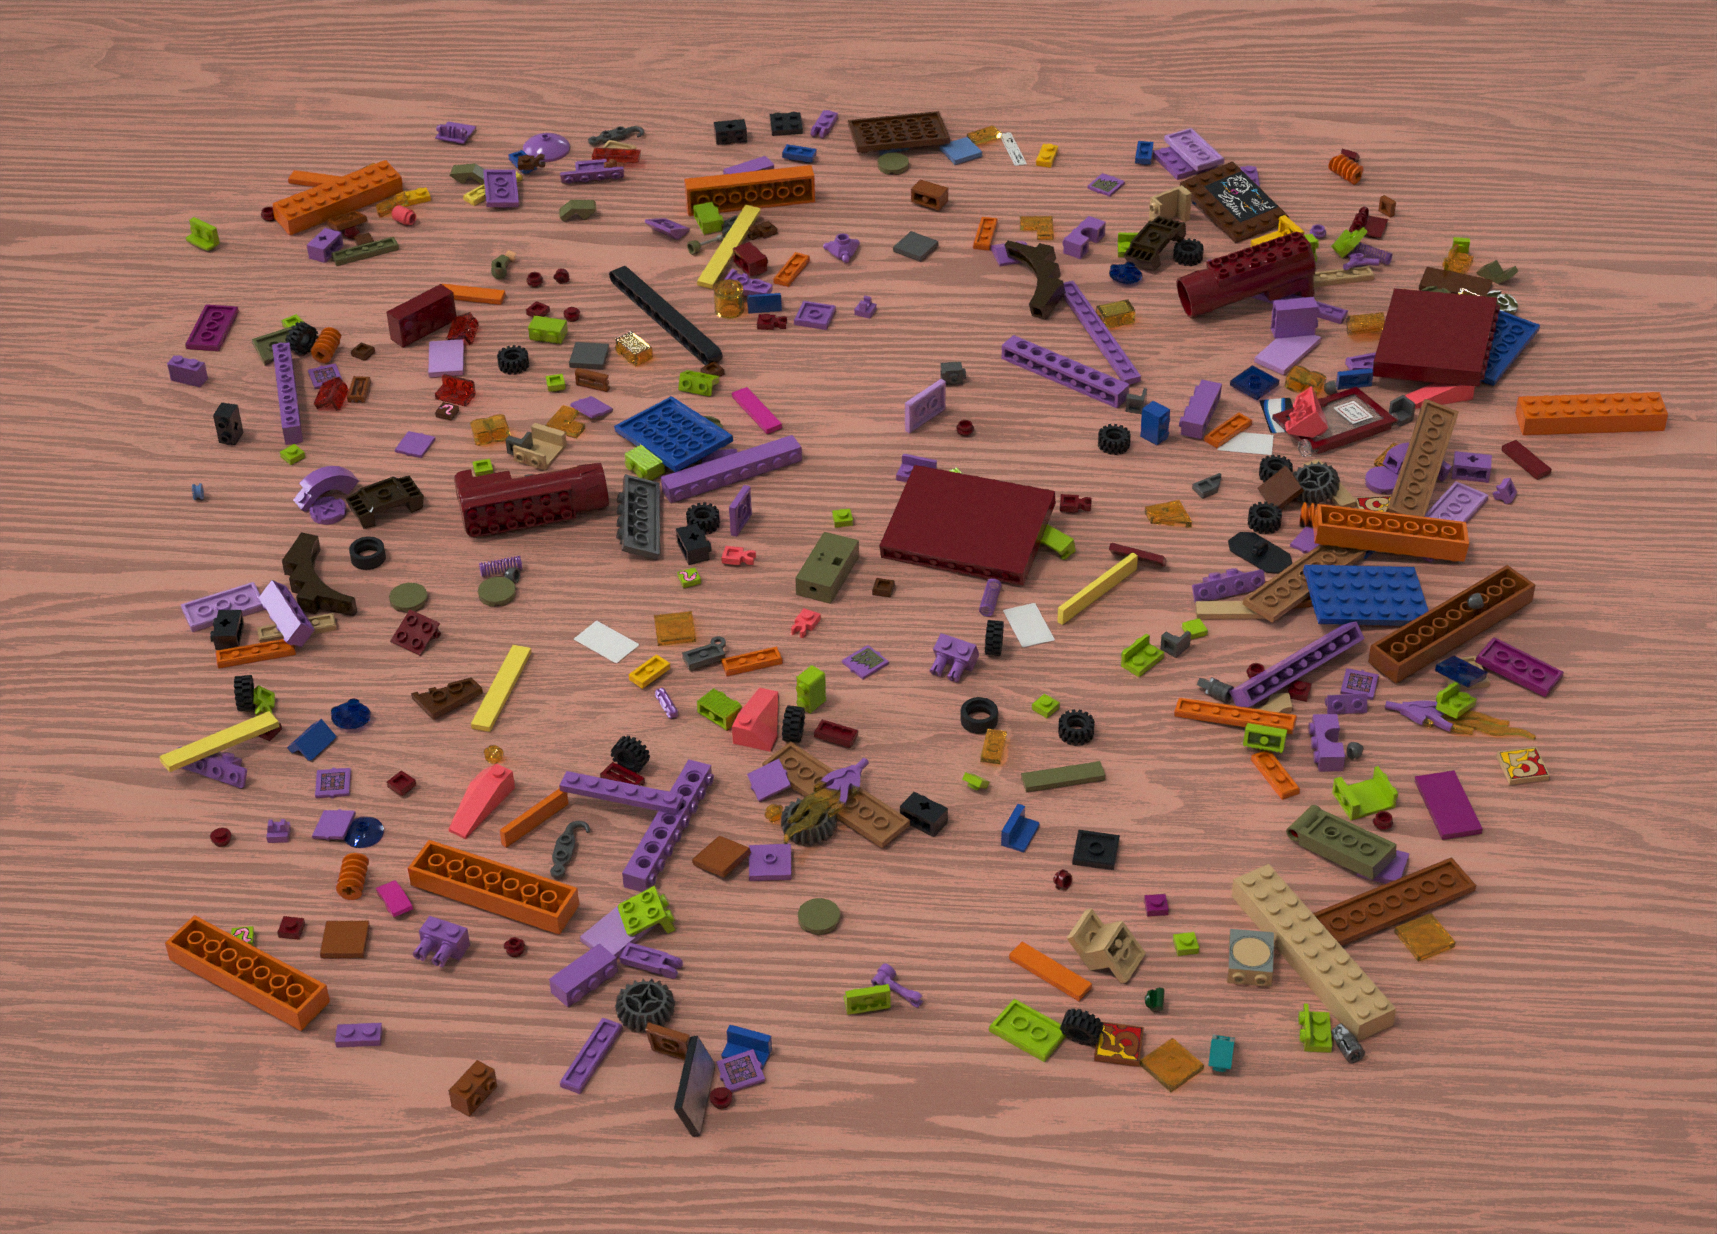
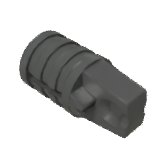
(1216, 688)
(1347, 1043)

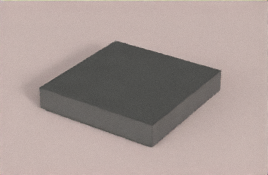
(915, 246)
(589, 355)

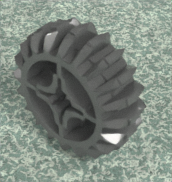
(1318, 481)
(819, 832)
(644, 1003)

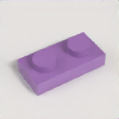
(358, 1035)

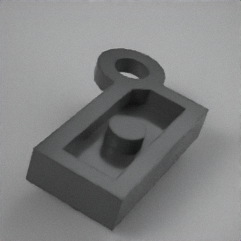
(706, 654)

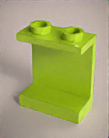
(1365, 796)

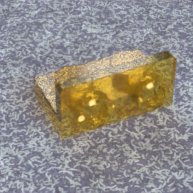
(1457, 261)

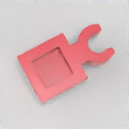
(736, 555)
(805, 621)

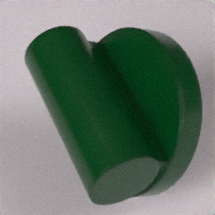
(1155, 999)

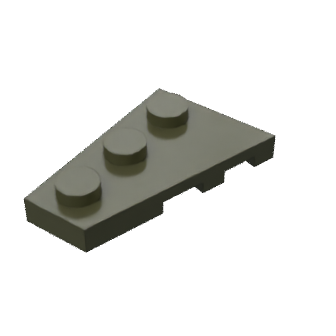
(264, 344)

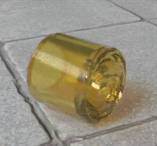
(728, 298)

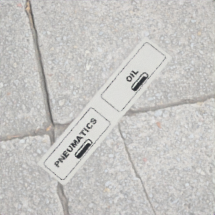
(1012, 149)

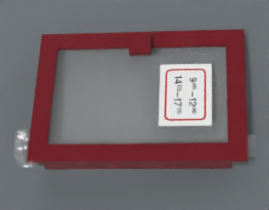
(1349, 417)

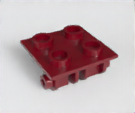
(1374, 225)
(415, 632)

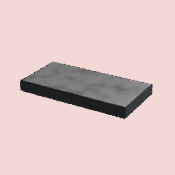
(694, 1086)

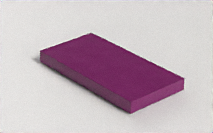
(212, 327)
(1519, 667)
(1448, 805)

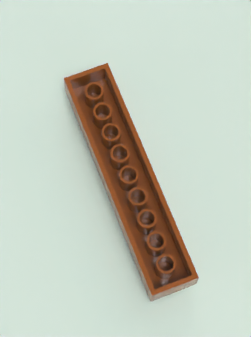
(1450, 624)

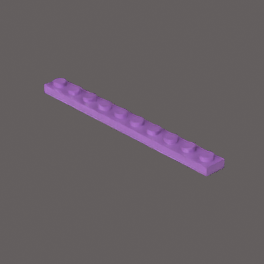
(1100, 334)

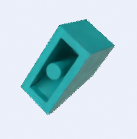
(1221, 1052)

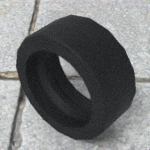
(364, 544)
(975, 705)

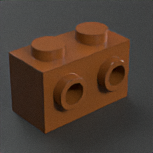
(929, 194)
(473, 1088)

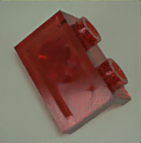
(463, 327)
(456, 390)
(331, 392)

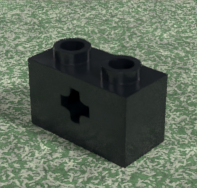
(730, 132)
(228, 423)
(693, 544)
(227, 629)
(924, 814)

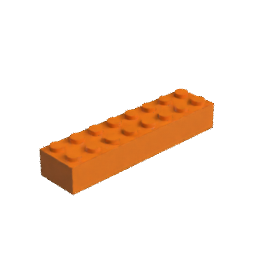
(752, 188)
(337, 197)
(1591, 413)
(1390, 532)
(494, 886)
(247, 972)

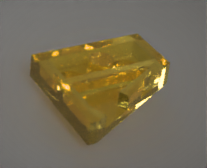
(1168, 514)

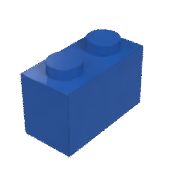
(1155, 423)

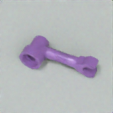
(885, 976)

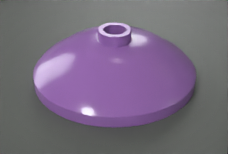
(550, 144)

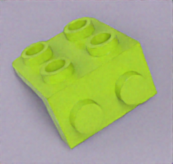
(646, 911)

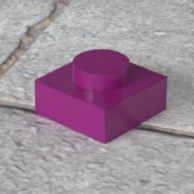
(1156, 905)

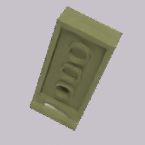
(1342, 842)

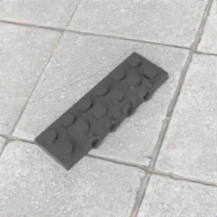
(639, 517)

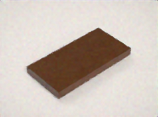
(1454, 281)

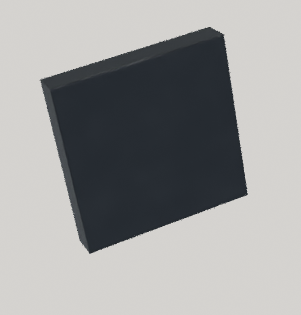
(1095, 849)

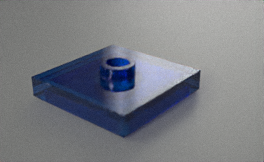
(1254, 382)
(1460, 671)

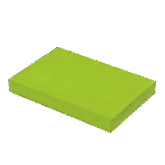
(1028, 1030)

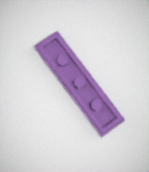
(591, 1055)

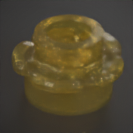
(493, 754)
(773, 812)

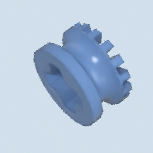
(198, 491)

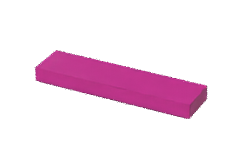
(756, 410)

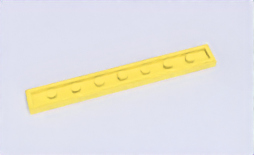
(725, 251)

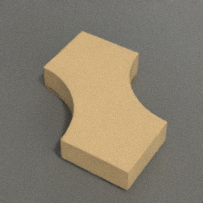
(1278, 703)

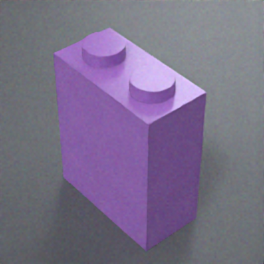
(1294, 317)

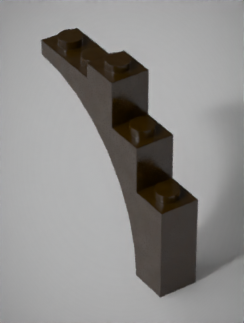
(1041, 262)
(303, 580)

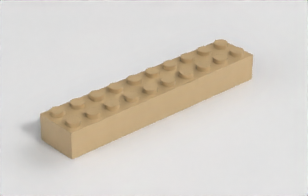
(1313, 953)

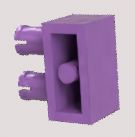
(954, 652)
(444, 939)

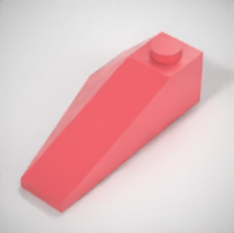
(1441, 394)
(1307, 416)
(757, 721)
(481, 798)

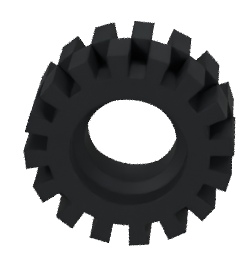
(1188, 252)
(297, 332)
(513, 359)
(1114, 439)
(1270, 464)
(706, 511)
(1264, 517)
(994, 637)
(244, 692)
(793, 724)
(1076, 735)
(630, 754)
(1081, 1027)

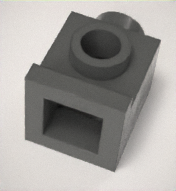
(952, 373)

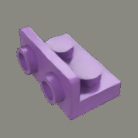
(908, 462)

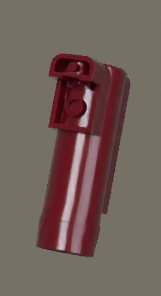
(1270, 268)
(504, 504)

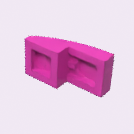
(394, 898)

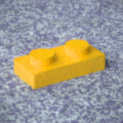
(1047, 155)
(417, 196)
(649, 671)

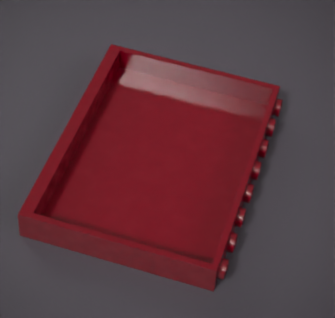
(1437, 337)
(968, 524)

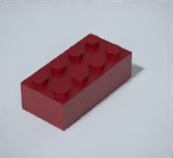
(421, 315)

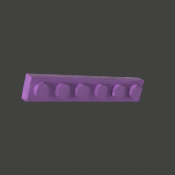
(621, 792)

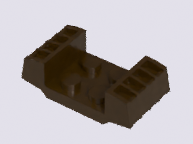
(1152, 239)
(384, 496)

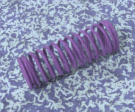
(1388, 258)
(496, 563)
(984, 603)

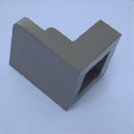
(1135, 403)
(1403, 408)
(525, 442)
(1175, 645)

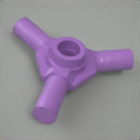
(1358, 260)

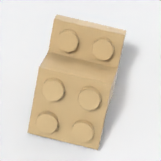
(1106, 945)

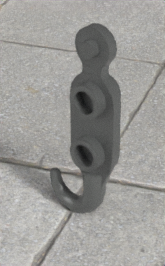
(618, 133)
(564, 848)

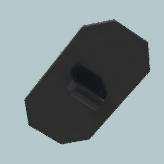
(1260, 552)

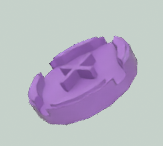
(1381, 480)
(328, 510)

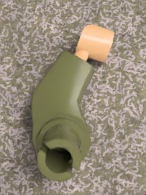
(499, 265)

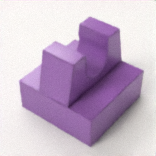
(865, 308)
(1505, 491)
(278, 831)

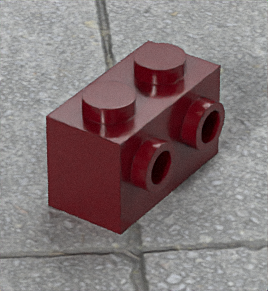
(750, 259)

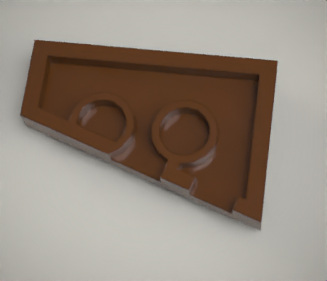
(442, 700)

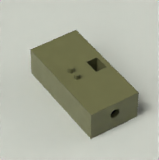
(827, 567)

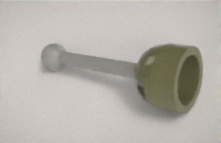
(694, 246)

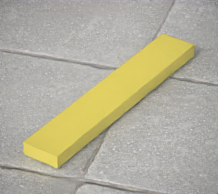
(1097, 588)
(501, 688)
(219, 741)

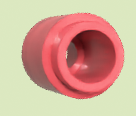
(403, 215)

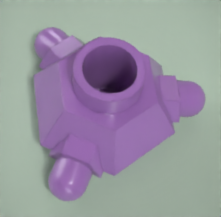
(842, 247)

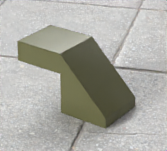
(463, 171)
(583, 208)
(1495, 272)

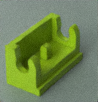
(1058, 541)

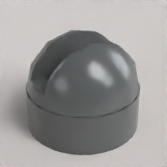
(1330, 388)
(512, 574)
(1475, 601)
(1354, 750)

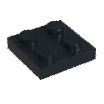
(786, 123)

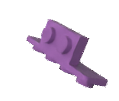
(591, 171)
(1227, 584)
(221, 767)

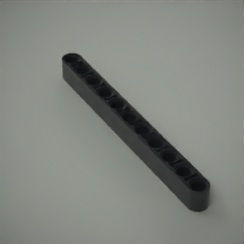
(665, 315)

